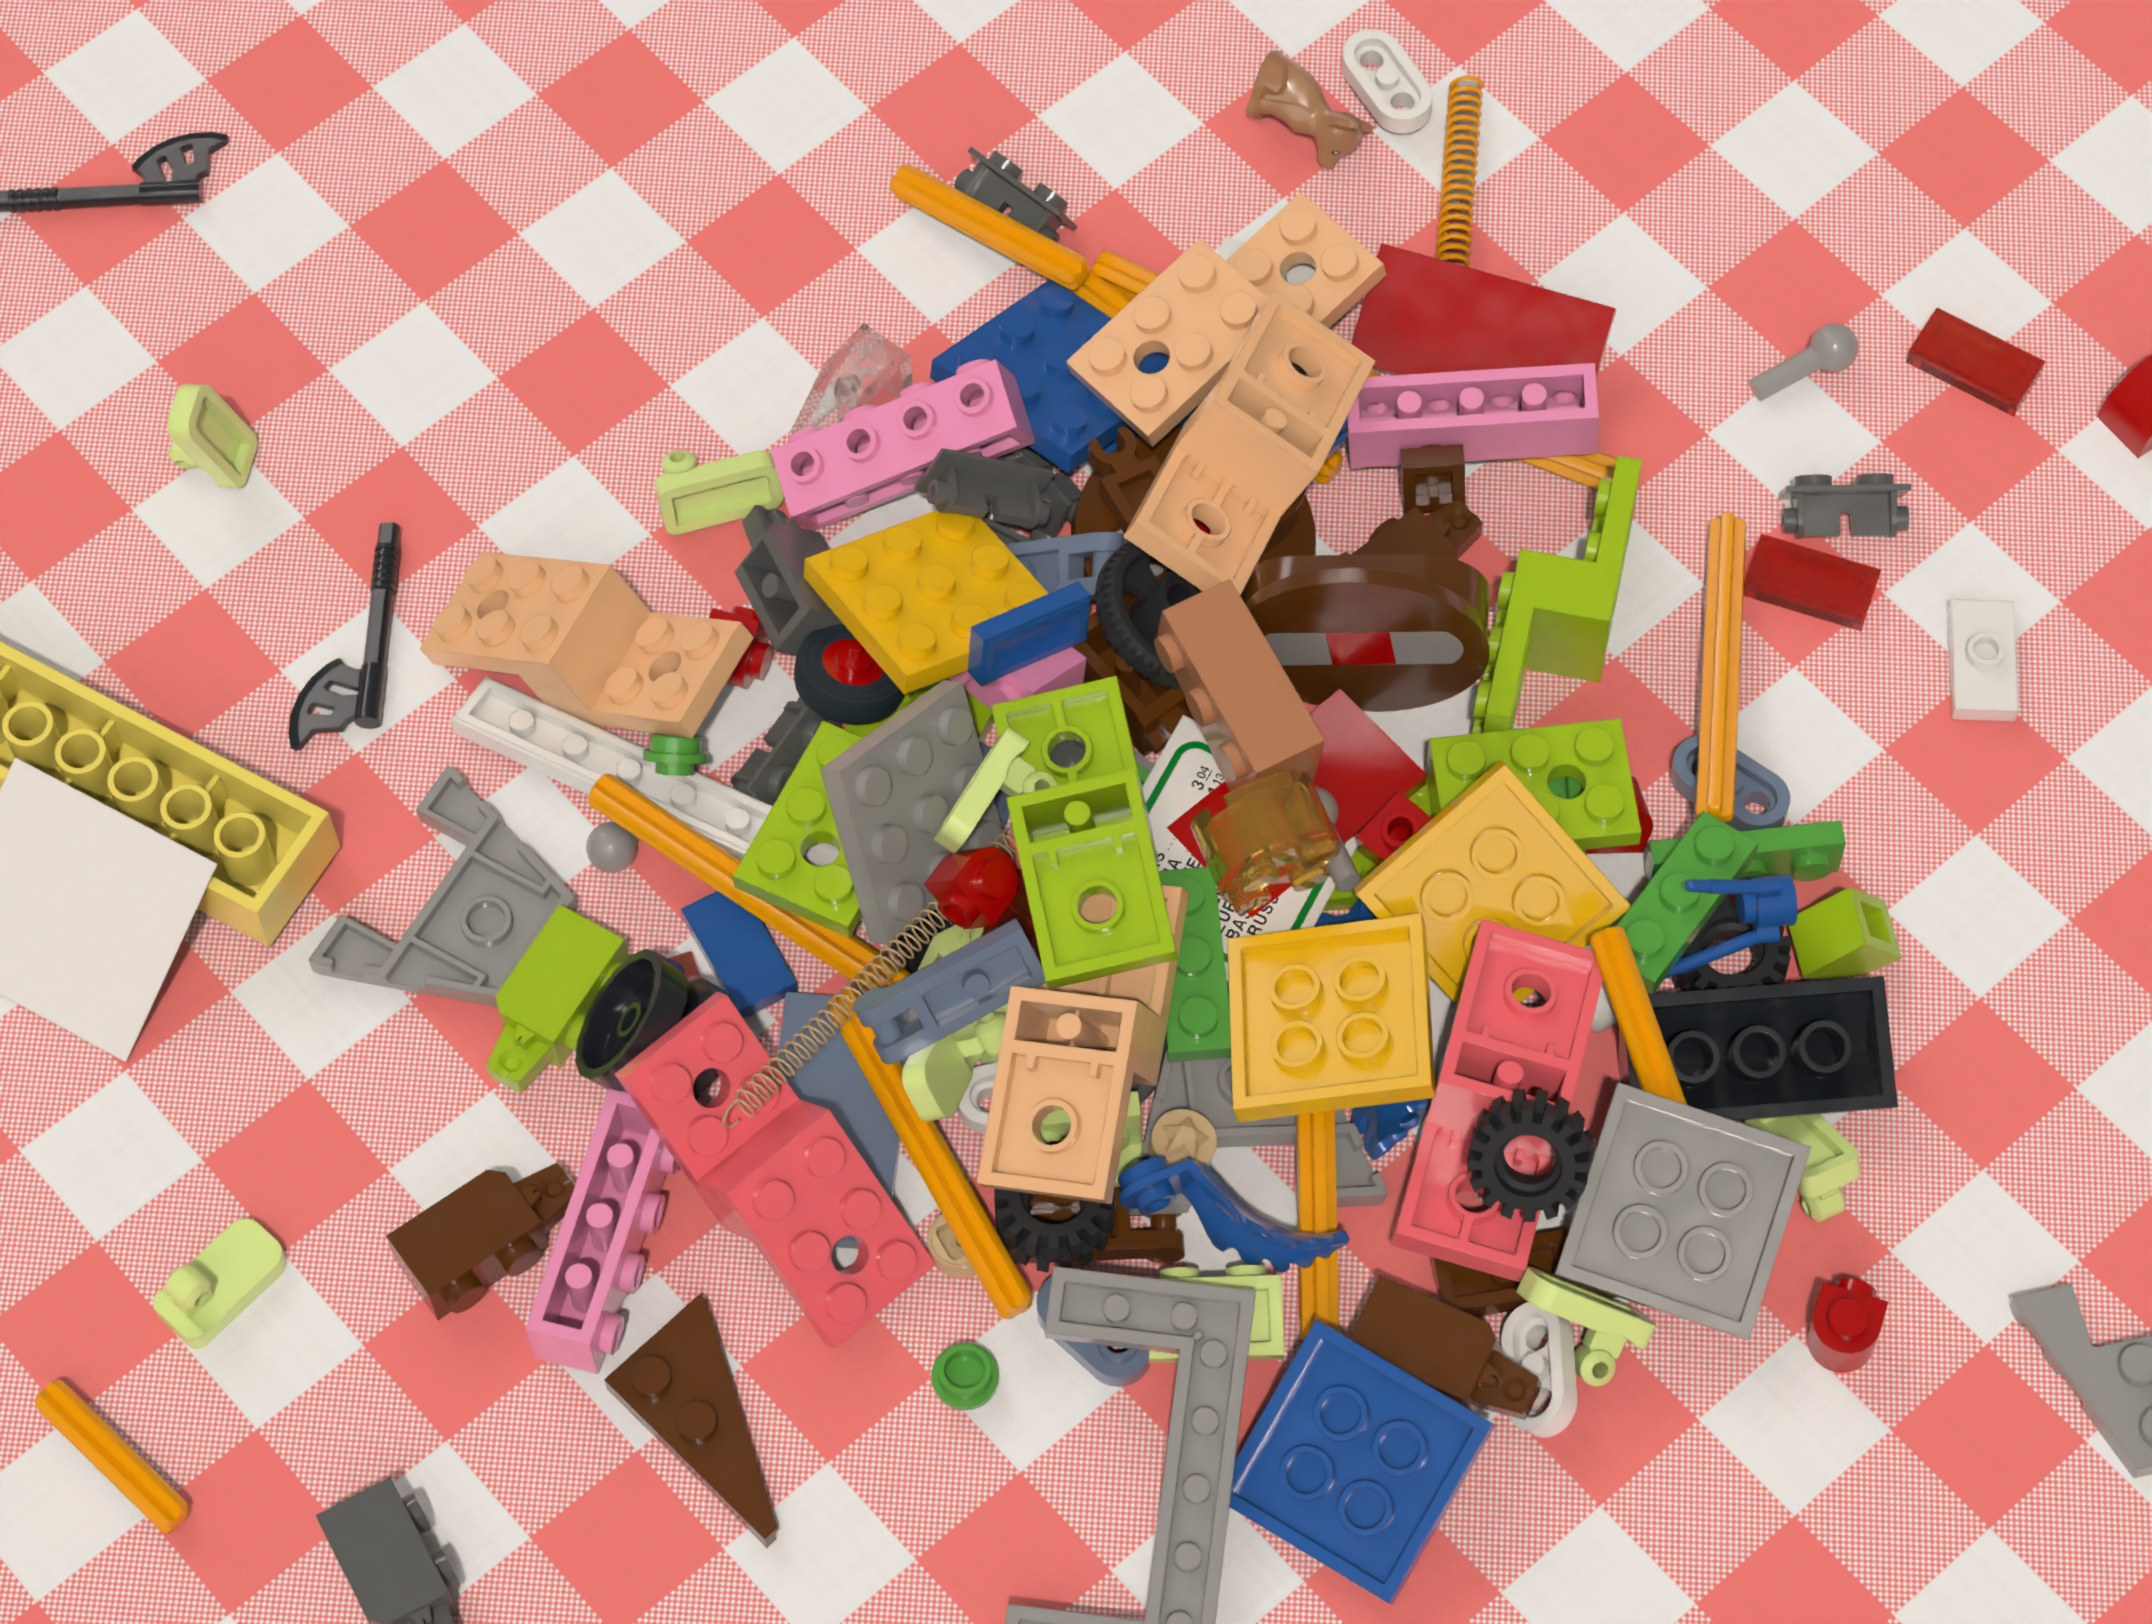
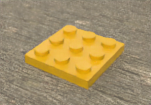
(919, 592)
(1497, 861)
(1330, 1018)

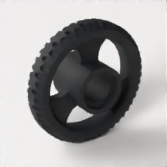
(1135, 631)

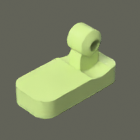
(210, 436)
(716, 491)
(999, 770)
(942, 1072)
(1829, 1165)
(219, 1282)
(1607, 1322)

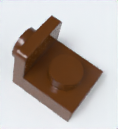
(1432, 476)

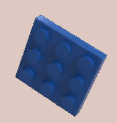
(1034, 344)
(1356, 1461)

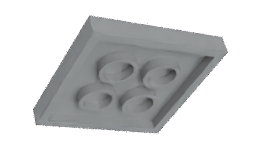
(894, 796)
(1683, 1211)

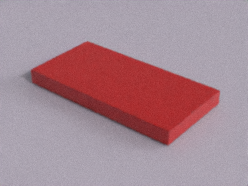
(1463, 319)
(1356, 766)

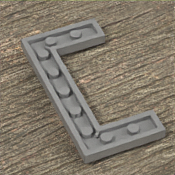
(1212, 1336)

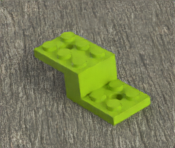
(1559, 608)
(1584, 751)
(803, 817)
(1086, 837)

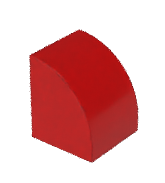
(2129, 409)

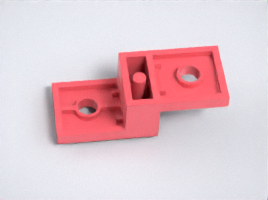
(1490, 1054)
(776, 1176)

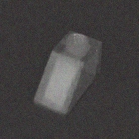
(859, 373)

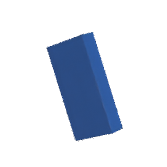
(1029, 633)
(739, 952)

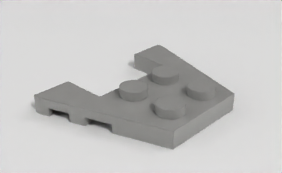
(472, 923)
(1207, 1089)
(2108, 1379)

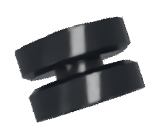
(633, 1011)

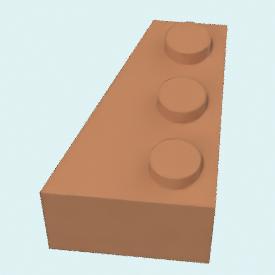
(1237, 688)

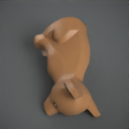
(1297, 99)

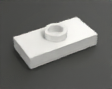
(1983, 660)

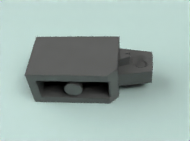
(775, 579)
(386, 1559)

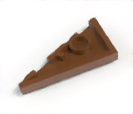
(688, 1403)

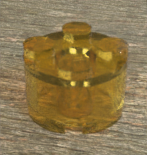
(1267, 840)

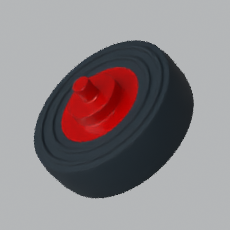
(843, 679)

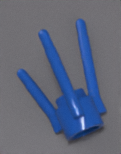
(1761, 900)

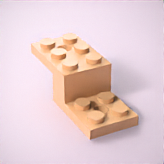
(1205, 308)
(1250, 447)
(587, 643)
(1080, 1055)

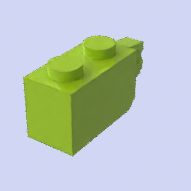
(551, 995)

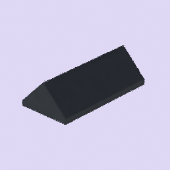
(1778, 1048)

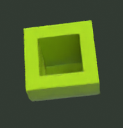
(1844, 936)

